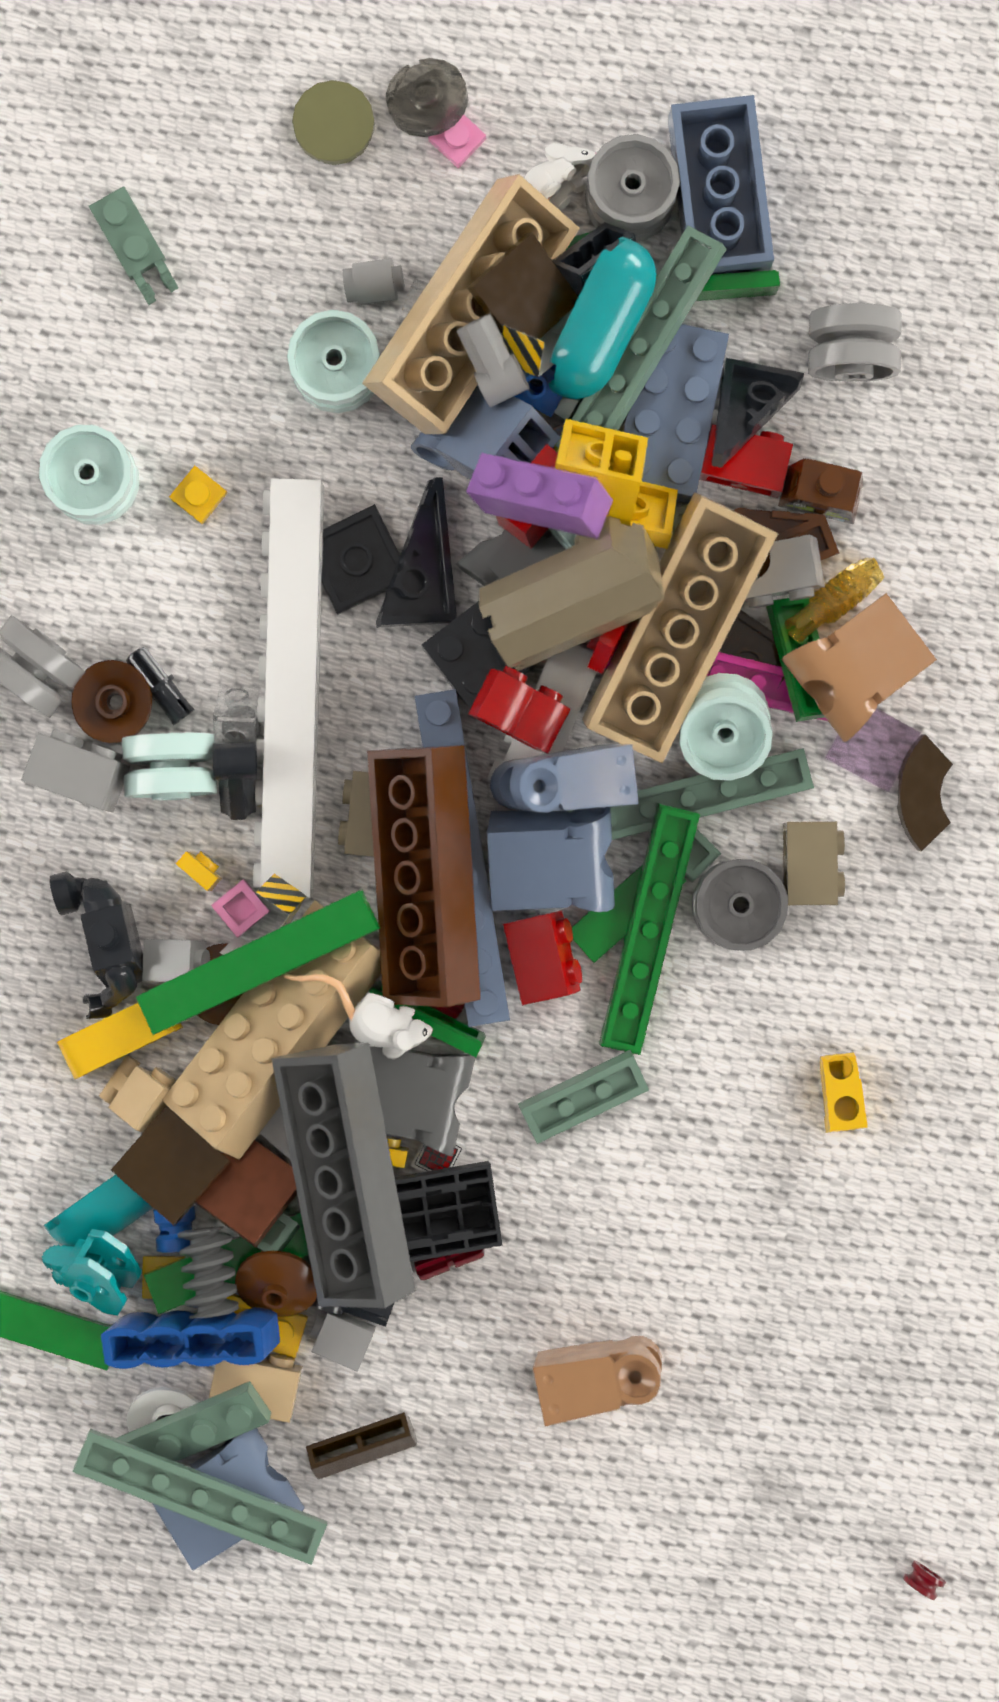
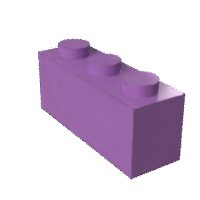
(539, 495)

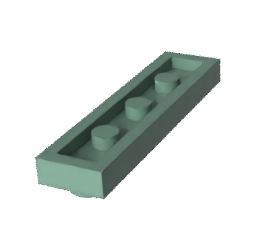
(202, 1424)

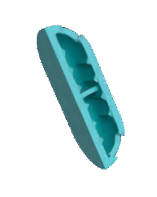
(603, 320)
(106, 1208)

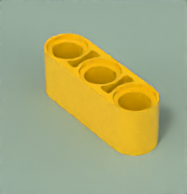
(108, 1040)

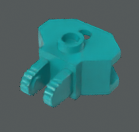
(94, 1271)

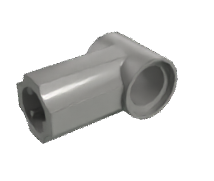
(496, 370)

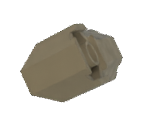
(573, 594)

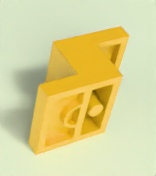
(618, 465)

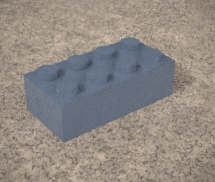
(723, 179)
(679, 408)

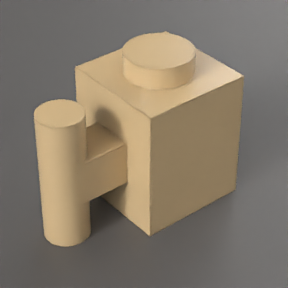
(137, 1093)

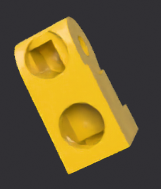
(842, 1093)

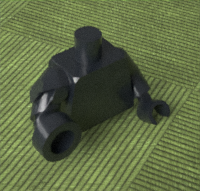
(109, 937)

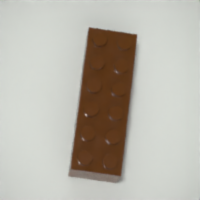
(424, 875)

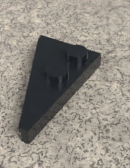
(747, 402)
(423, 578)

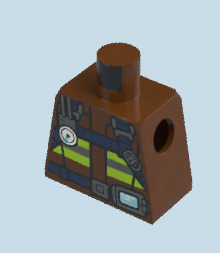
(822, 490)

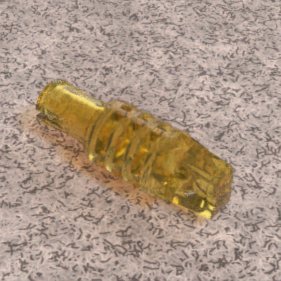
(836, 598)

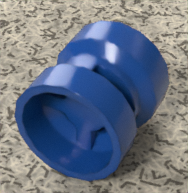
(168, 1238)

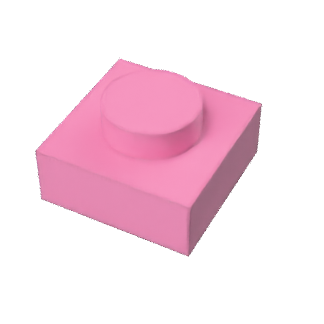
(459, 141)
(240, 908)

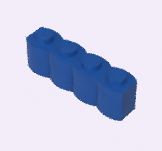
(198, 1341)

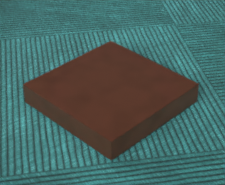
(251, 1193)

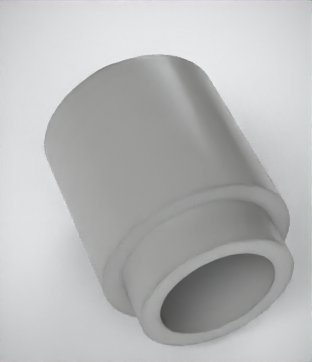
(373, 281)

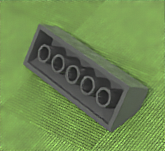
(344, 1176)

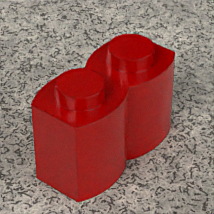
(519, 709)

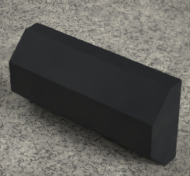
(449, 1211)

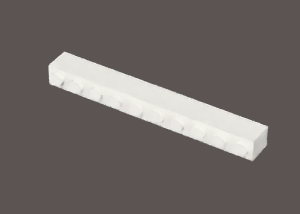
(291, 682)

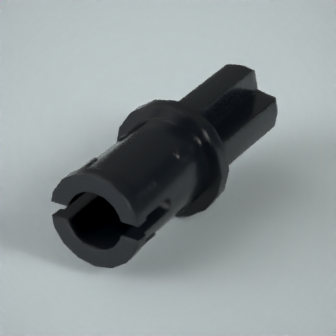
(161, 685)

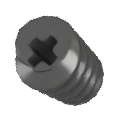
(209, 1272)

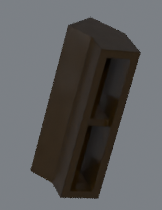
(364, 1453)

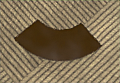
(919, 792)

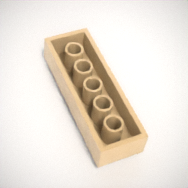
(425, 364)
(673, 647)
(231, 1081)

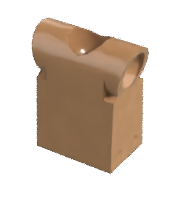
(860, 665)
(596, 1377)

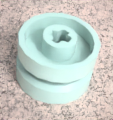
(328, 336)
(68, 461)
(727, 728)
(169, 763)

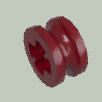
(924, 1580)

